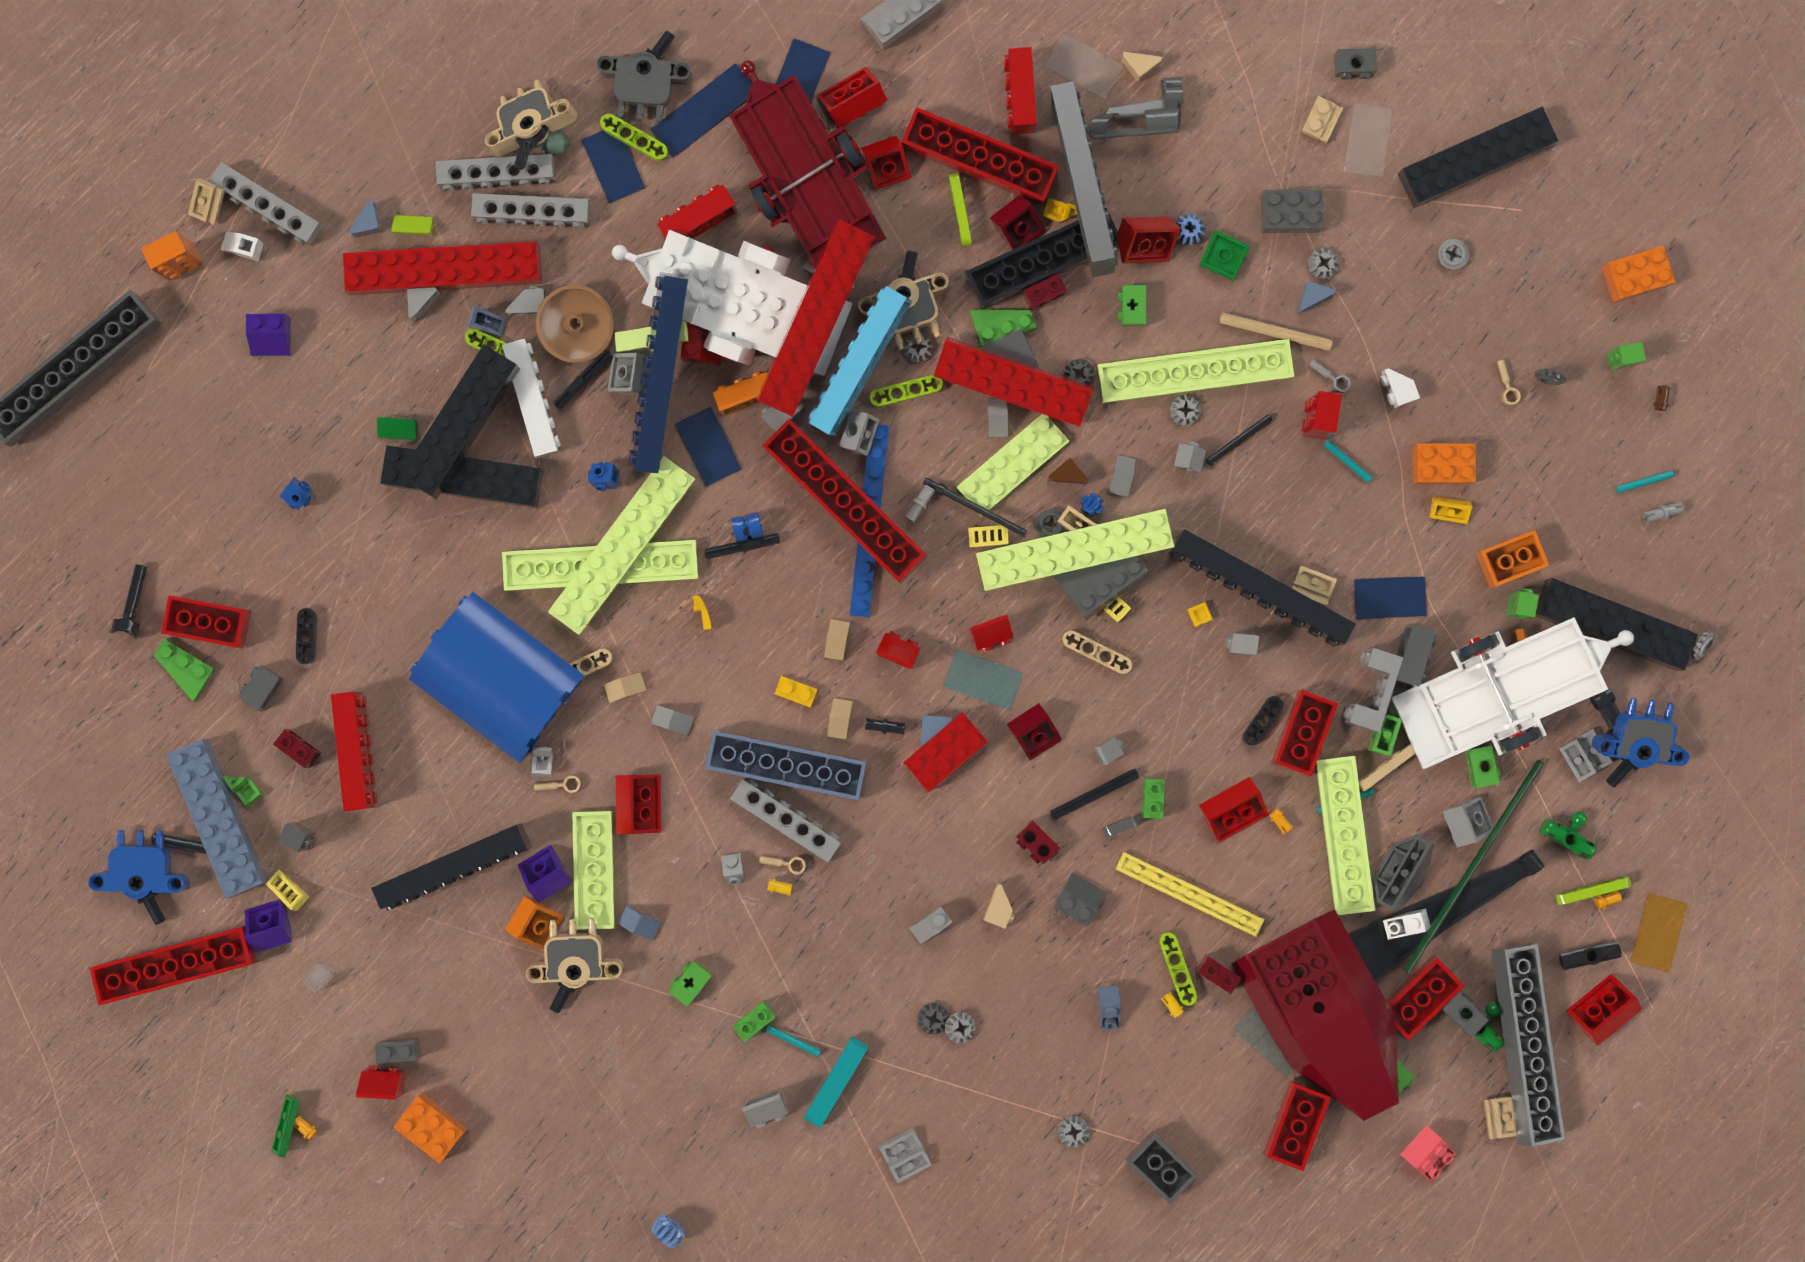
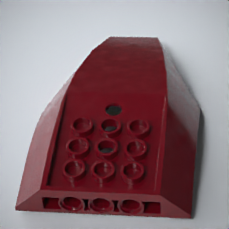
(1353, 1042)

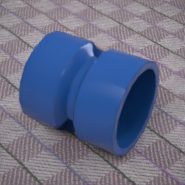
(747, 527)

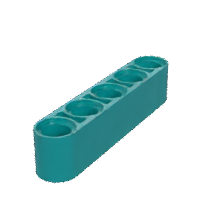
(836, 1082)

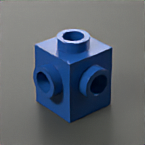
(603, 476)
(297, 494)

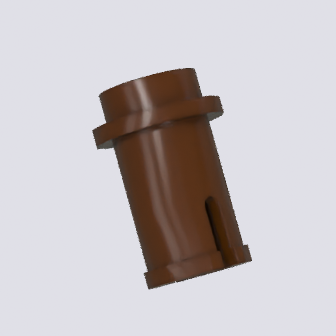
(1662, 398)

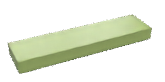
(636, 338)

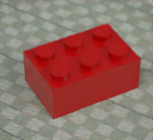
(1321, 415)

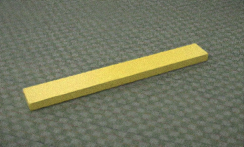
(1189, 894)

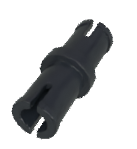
(885, 726)

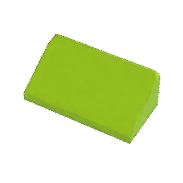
(412, 225)

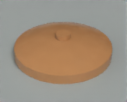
(574, 323)

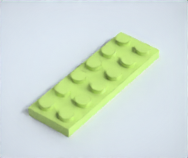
(1013, 463)
(593, 869)

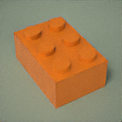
(172, 256)
(1638, 274)
(1444, 464)
(1512, 559)
(430, 1128)

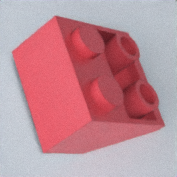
(1428, 1154)

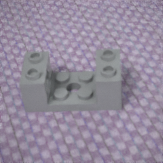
(1388, 666)

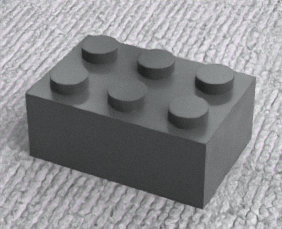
(1291, 211)
(1415, 650)
(1161, 1167)

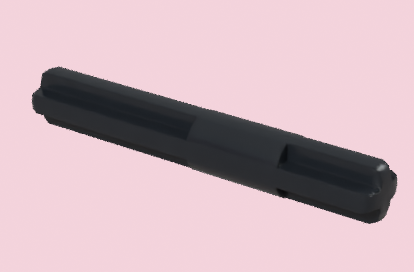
(582, 379)
(742, 546)

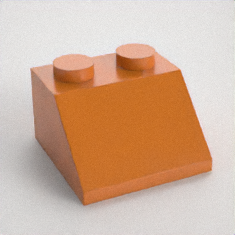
(532, 922)

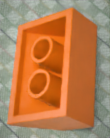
(740, 394)

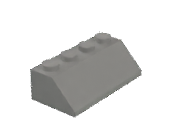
(897, 17)

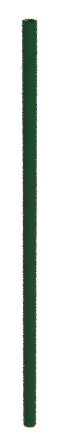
(1473, 866)

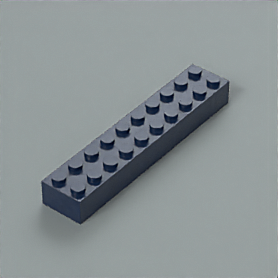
(658, 373)

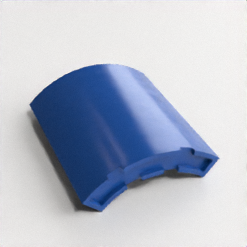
(495, 676)

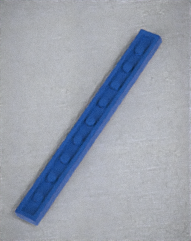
(873, 489)

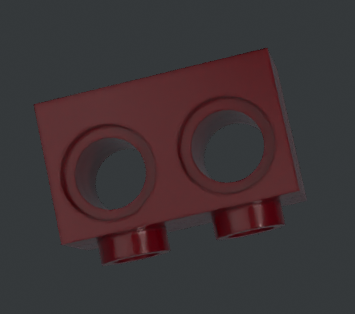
(1044, 292)
(297, 748)
(1041, 838)
(1218, 974)

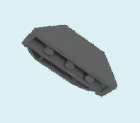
(1402, 871)

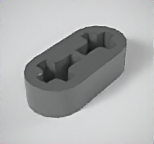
(1120, 826)

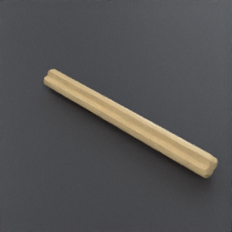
(1275, 331)

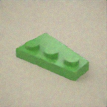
(997, 323)
(184, 668)

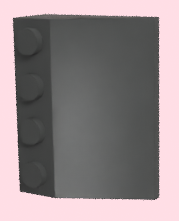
(1099, 585)

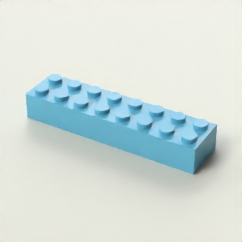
(860, 361)

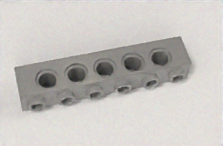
(446, 170)
(483, 202)
(309, 229)
(741, 797)

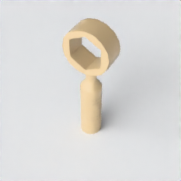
(1505, 379)
(554, 785)
(779, 862)

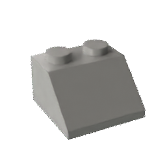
(626, 373)
(1468, 821)
(765, 1108)

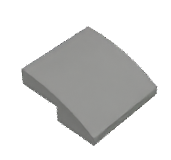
(1583, 757)
(905, 1155)

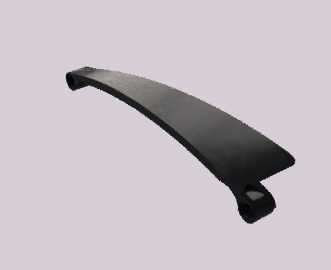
(1384, 954)

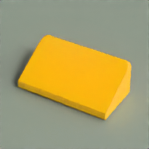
(1450, 509)

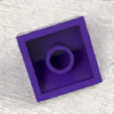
(268, 334)
(544, 874)
(267, 926)

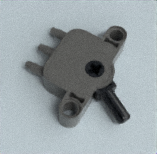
(645, 88)

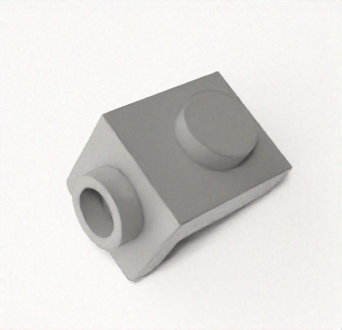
(542, 761)
(733, 869)

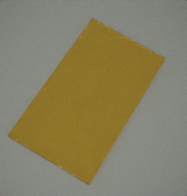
(1658, 932)

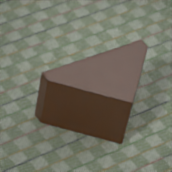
(1068, 473)

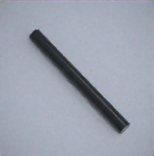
(1239, 439)

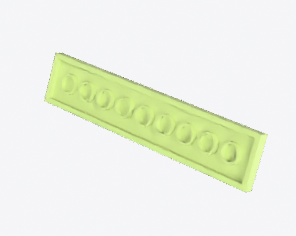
(1195, 371)
(621, 546)
(1075, 549)
(558, 566)

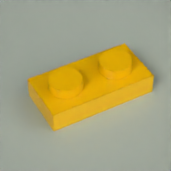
(795, 691)

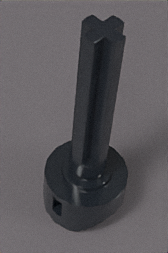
(126, 623)

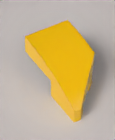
(1057, 210)
(699, 606)

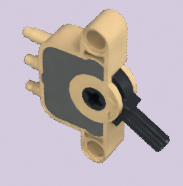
(527, 122)
(922, 310)
(573, 950)

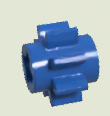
(1092, 504)

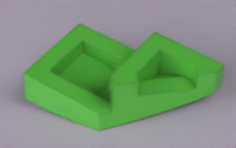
(244, 788)

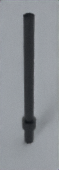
(942, 489)

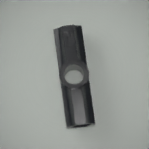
(1605, 704)
(1578, 957)

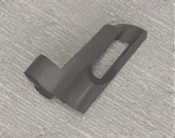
(1160, 115)

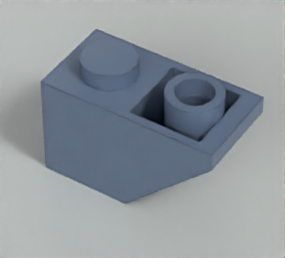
(1109, 1007)

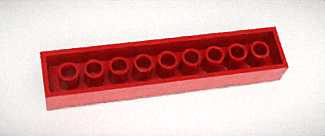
(442, 268)
(815, 318)
(845, 501)

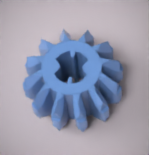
(1194, 224)
(668, 1231)

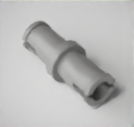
(919, 504)
(1663, 512)

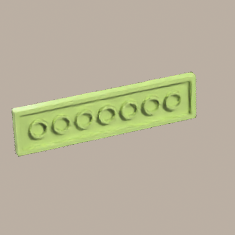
(1345, 835)

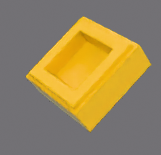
(1199, 614)

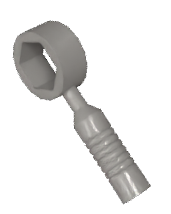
(1326, 373)

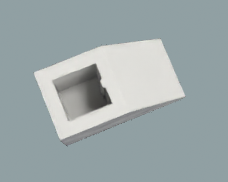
(242, 245)
(1400, 388)
(1407, 924)

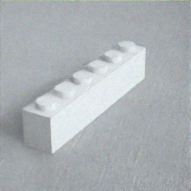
(531, 399)

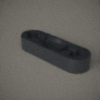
(301, 650)
(1274, 711)

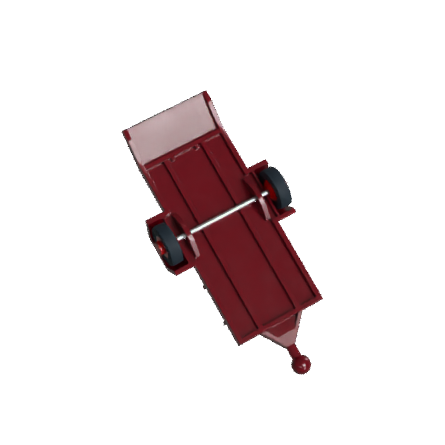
(802, 164)

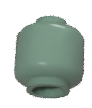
(555, 143)

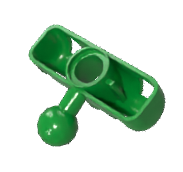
(1578, 843)
(1487, 1034)

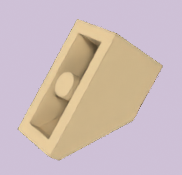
(999, 909)

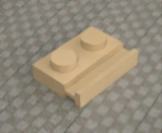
(1322, 119)
(206, 201)
(1314, 585)
(1500, 1117)

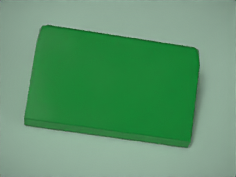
(397, 428)

